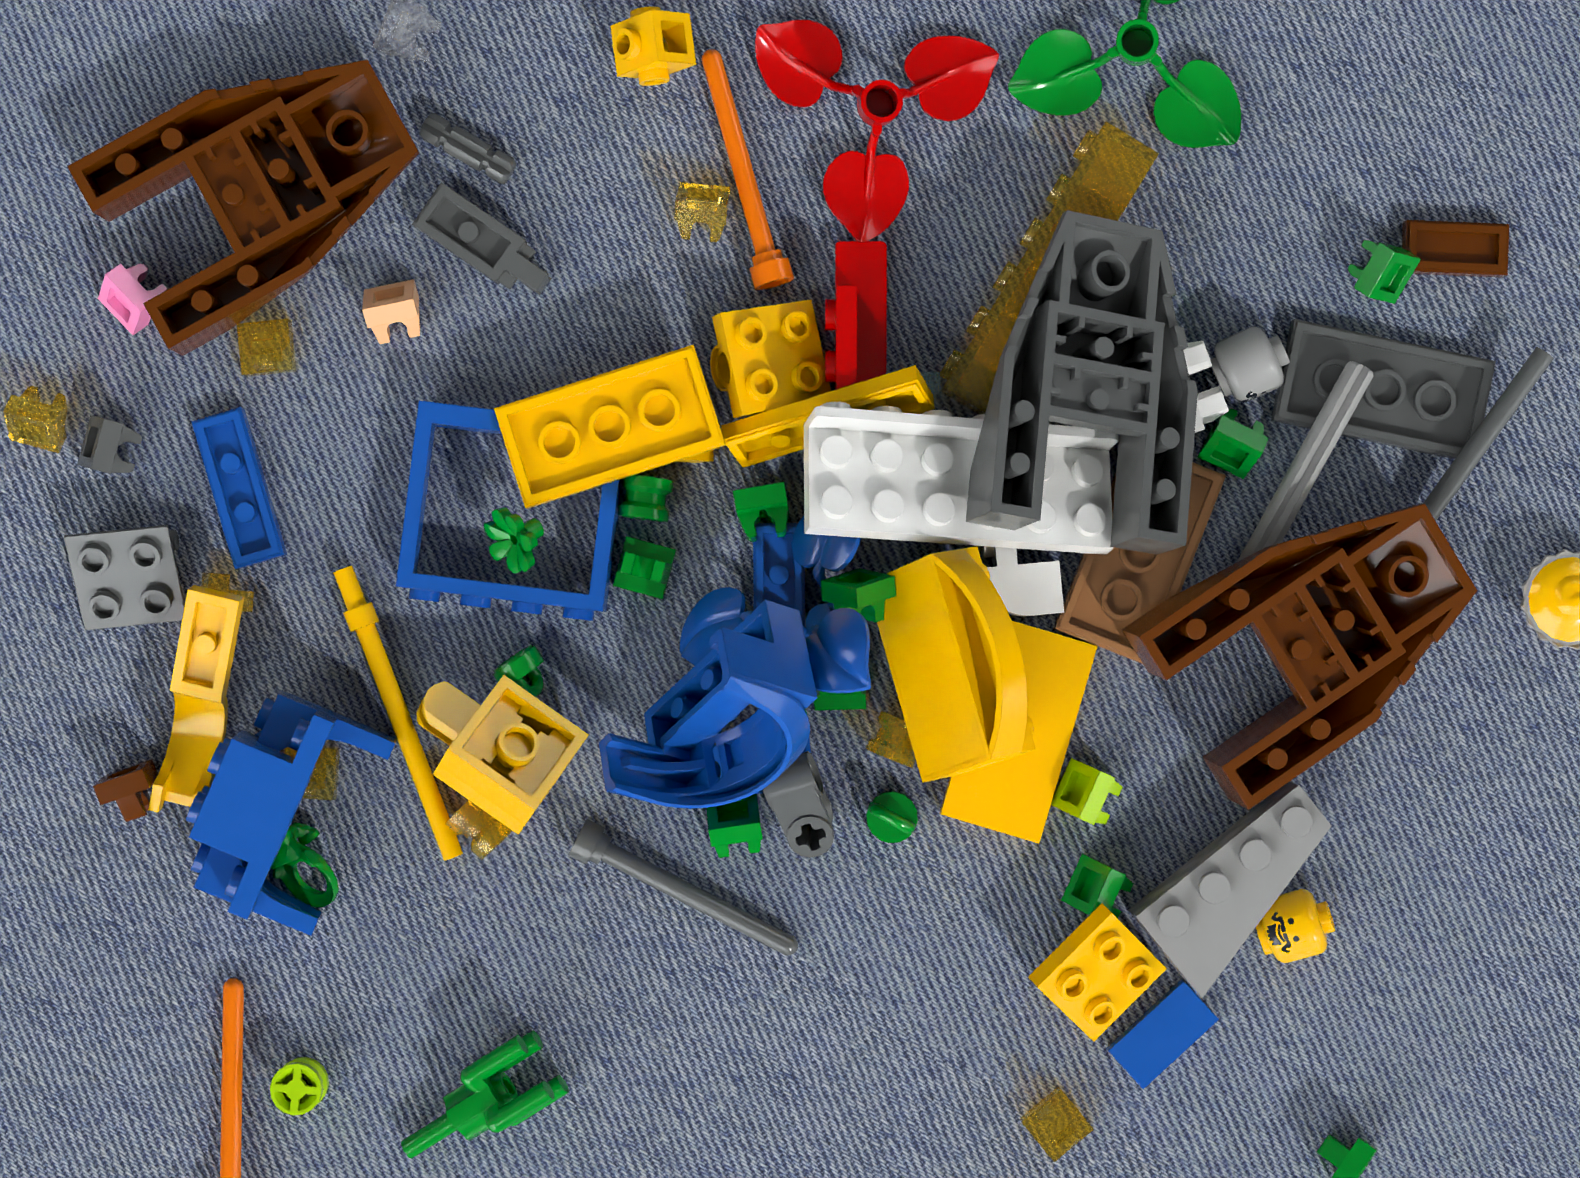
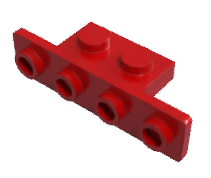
(858, 314)

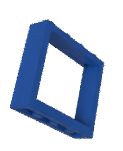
(479, 592)

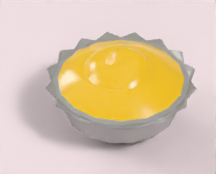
(1553, 599)

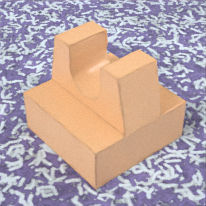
(390, 305)

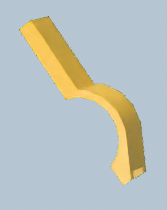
(199, 693)

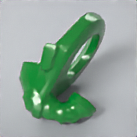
(286, 866)

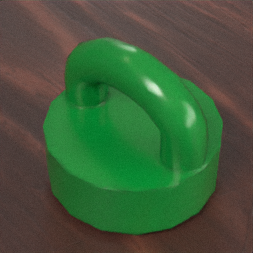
(522, 664)
(891, 817)

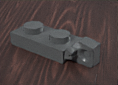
(479, 240)

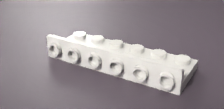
(911, 475)

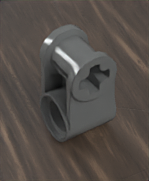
(801, 801)

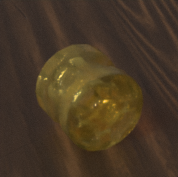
(892, 740)

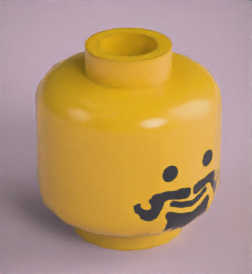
(1295, 927)

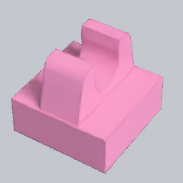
(125, 296)

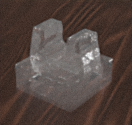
(400, 29)

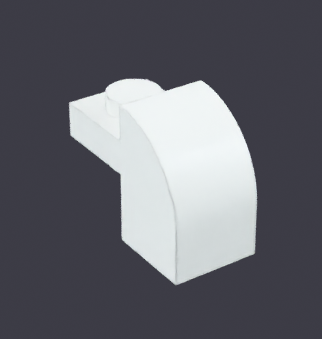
(1028, 587)

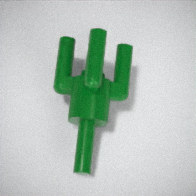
(489, 1097)

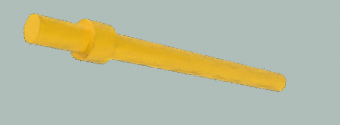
(362, 619)

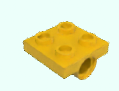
(768, 357)
(1097, 972)

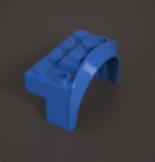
(754, 664)

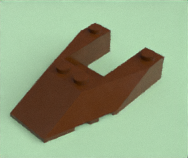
(281, 172)
(1339, 620)

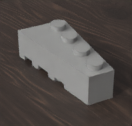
(1228, 887)

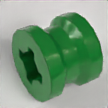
(645, 498)

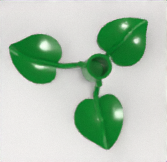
(1061, 81)

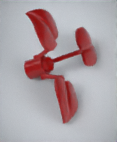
(860, 188)

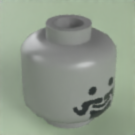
(1249, 364)

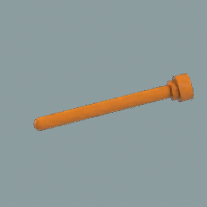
(769, 266)
(231, 1079)

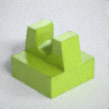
(1084, 792)

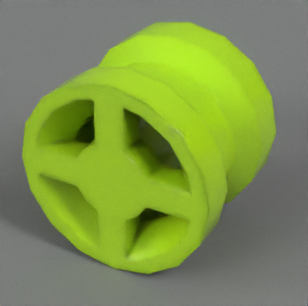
(292, 1093)

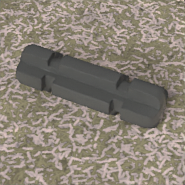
(467, 148)

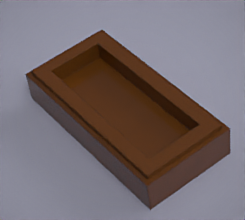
(1458, 247)

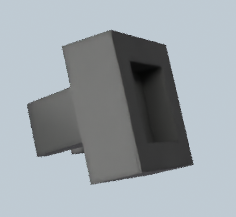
(102, 444)

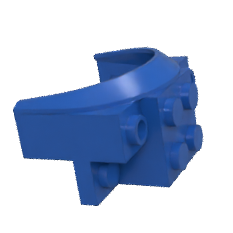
(256, 798)

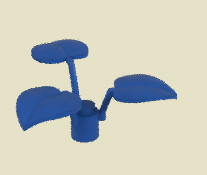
(834, 637)

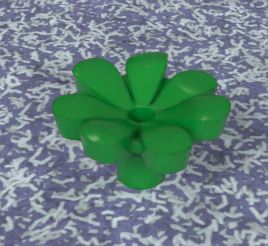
(513, 539)

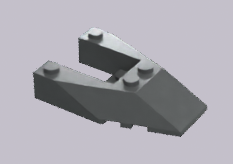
(1096, 354)

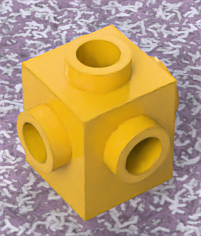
(653, 45)

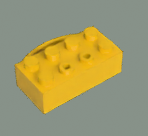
(955, 665)

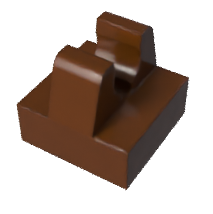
(128, 789)

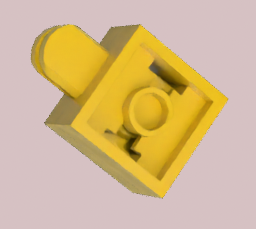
(501, 750)

